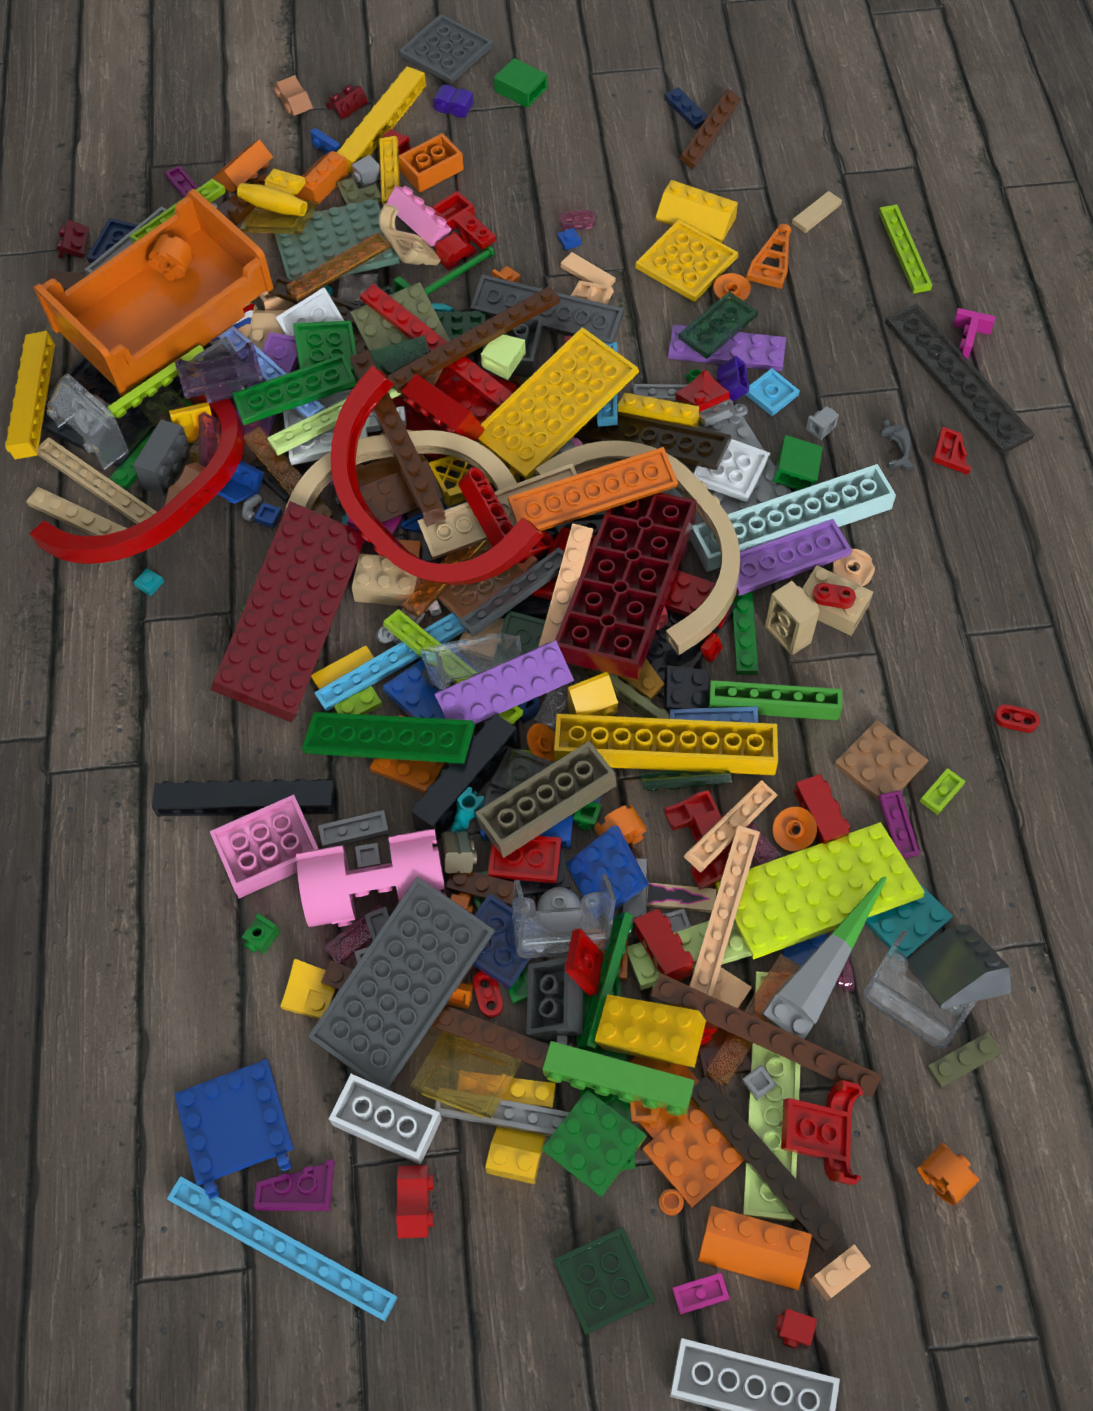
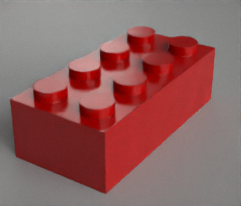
(440, 409)

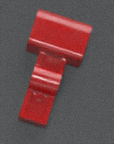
(461, 215)

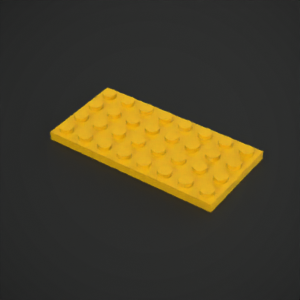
(556, 402)

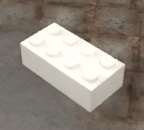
(385, 1119)

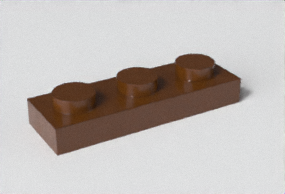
(480, 885)

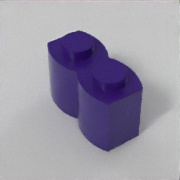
(453, 101)
(733, 377)

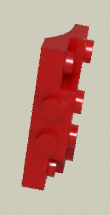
(700, 816)

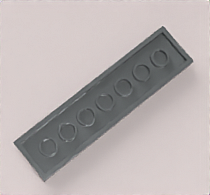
(567, 317)

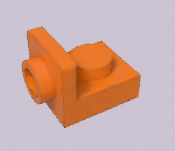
(507, 274)

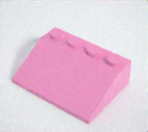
(263, 845)

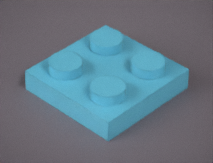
(772, 392)

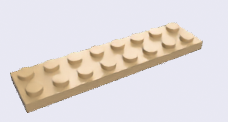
(461, 525)

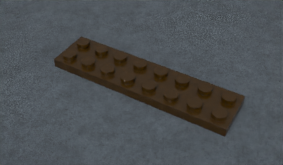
(680, 441)

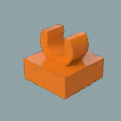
(462, 996)

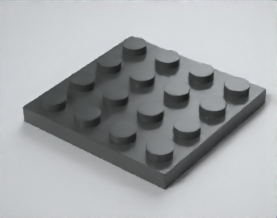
(445, 48)

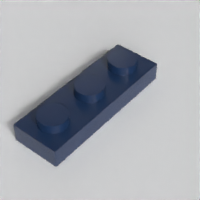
(685, 107)

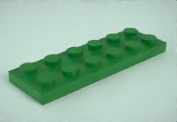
(294, 389)

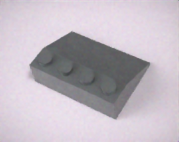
(960, 968)

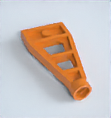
(768, 274)

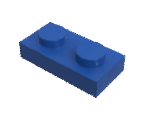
(323, 142)

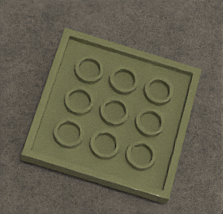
(380, 333)

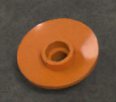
(734, 283)
(541, 741)
(786, 823)

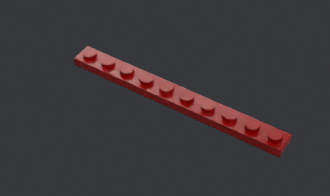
(413, 327)

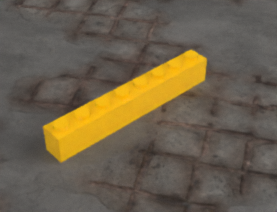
(383, 116)
(30, 395)

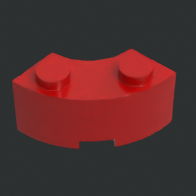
(413, 1201)

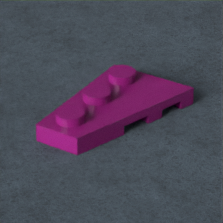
(297, 1191)

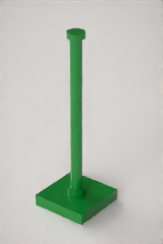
(400, 283)

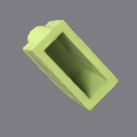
(503, 355)

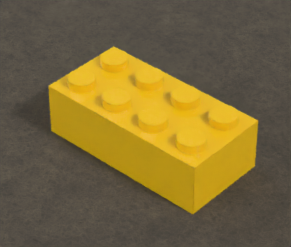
(650, 1030)

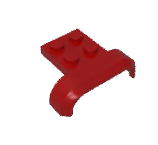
(823, 1130)

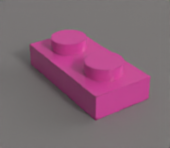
(700, 1293)

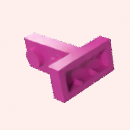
(972, 323)

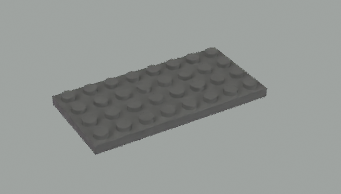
(401, 984)

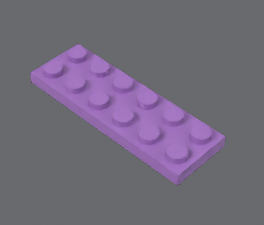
(755, 350)
(283, 352)
(791, 556)
(506, 684)

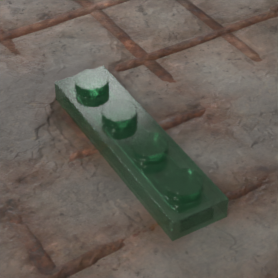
(676, 779)

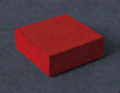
(711, 647)

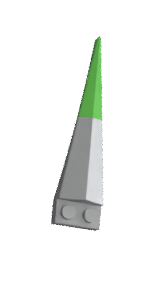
(805, 993)

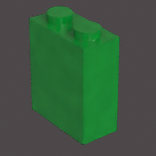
(520, 82)
(797, 463)

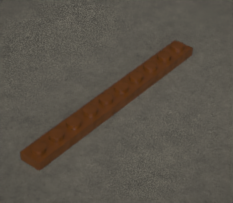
(475, 337)
(466, 1026)
(765, 1034)

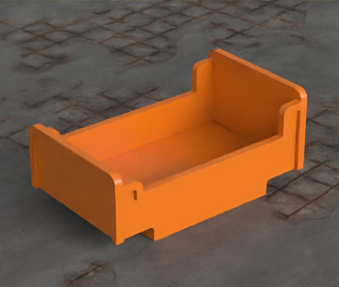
(138, 321)

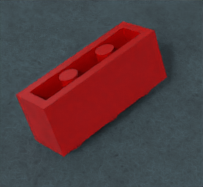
(816, 797)
(663, 945)

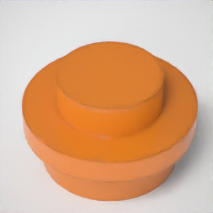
(671, 1202)

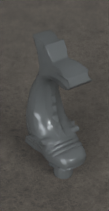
(902, 437)

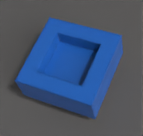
(569, 239)
(268, 515)

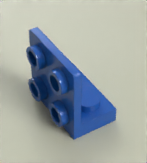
(243, 484)

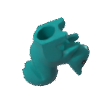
(467, 805)

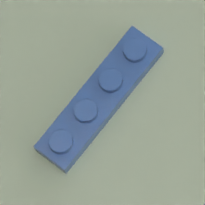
(728, 714)

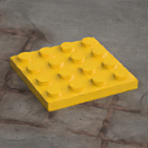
(686, 260)

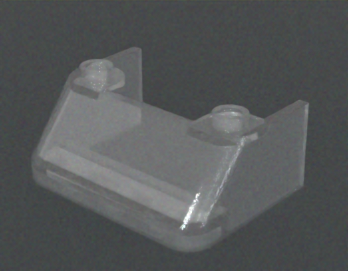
(89, 418)
(468, 656)
(550, 931)
(911, 1003)

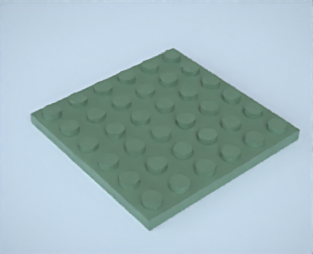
(331, 234)

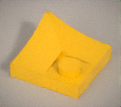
(189, 419)
(305, 991)

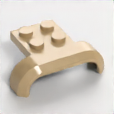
(407, 246)
(263, 323)

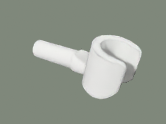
(435, 608)

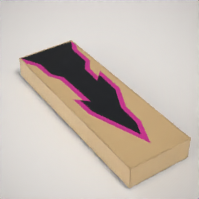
(680, 897)

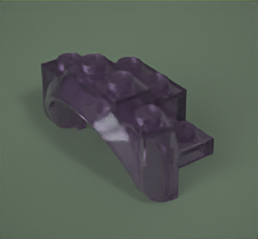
(219, 376)

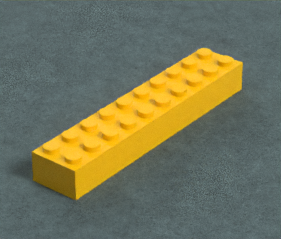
(672, 743)

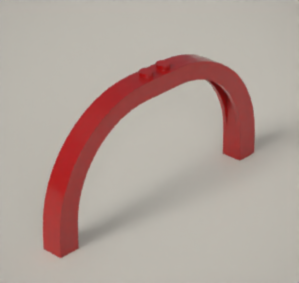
(344, 446)
(168, 519)

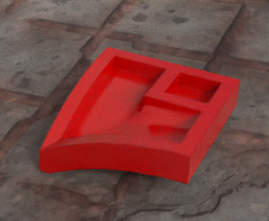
(703, 392)

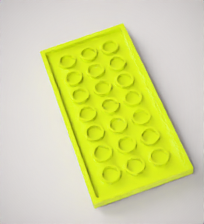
(819, 888)

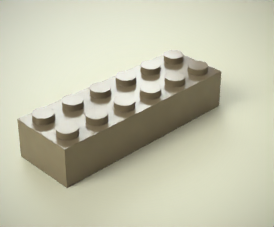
(546, 799)

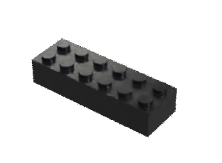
(481, 764)

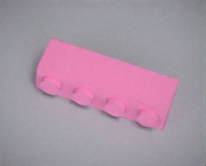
(418, 215)

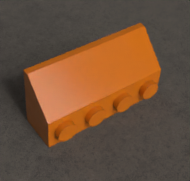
(754, 1248)

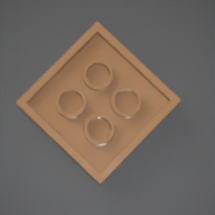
(880, 761)

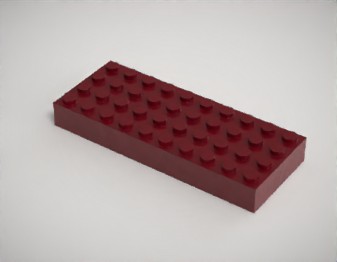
(626, 584)
(289, 612)

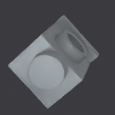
(822, 422)

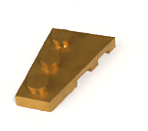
(649, 682)

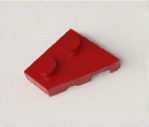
(950, 451)

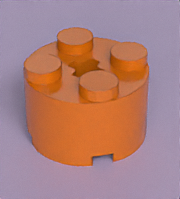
(171, 257)
(628, 822)
(948, 1174)

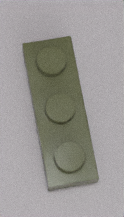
(964, 1060)

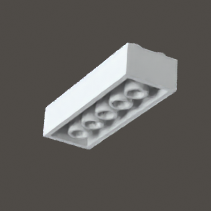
(747, 1383)

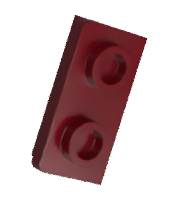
(347, 101)
(73, 239)

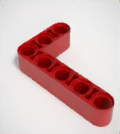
(491, 513)

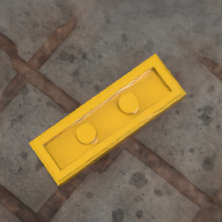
(341, 667)

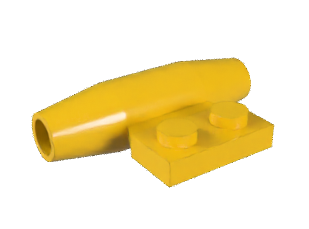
(276, 194)

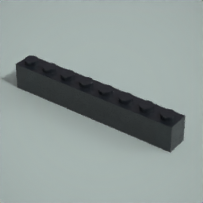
(239, 797)

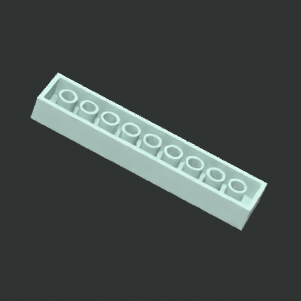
(841, 499)

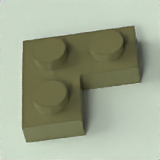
(351, 193)

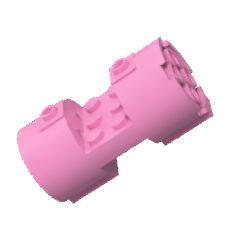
(330, 886)

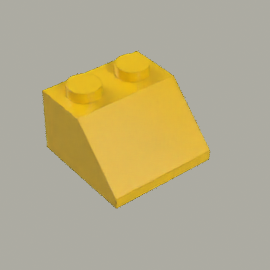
(593, 697)
(515, 1154)

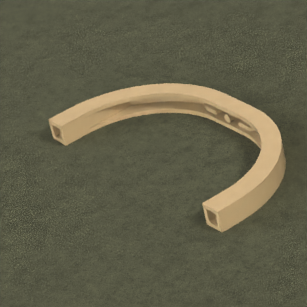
(425, 441)
(708, 616)

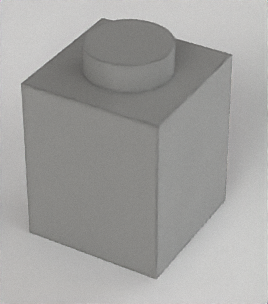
(366, 171)

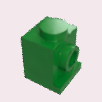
(586, 818)
(262, 942)

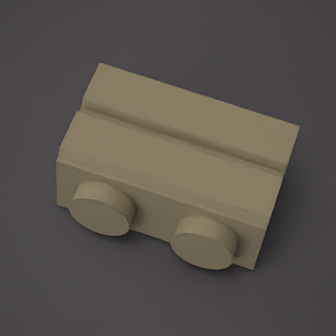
(457, 852)

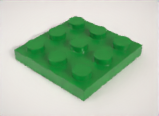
(323, 341)
(594, 1143)

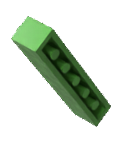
(778, 699)
(618, 1078)

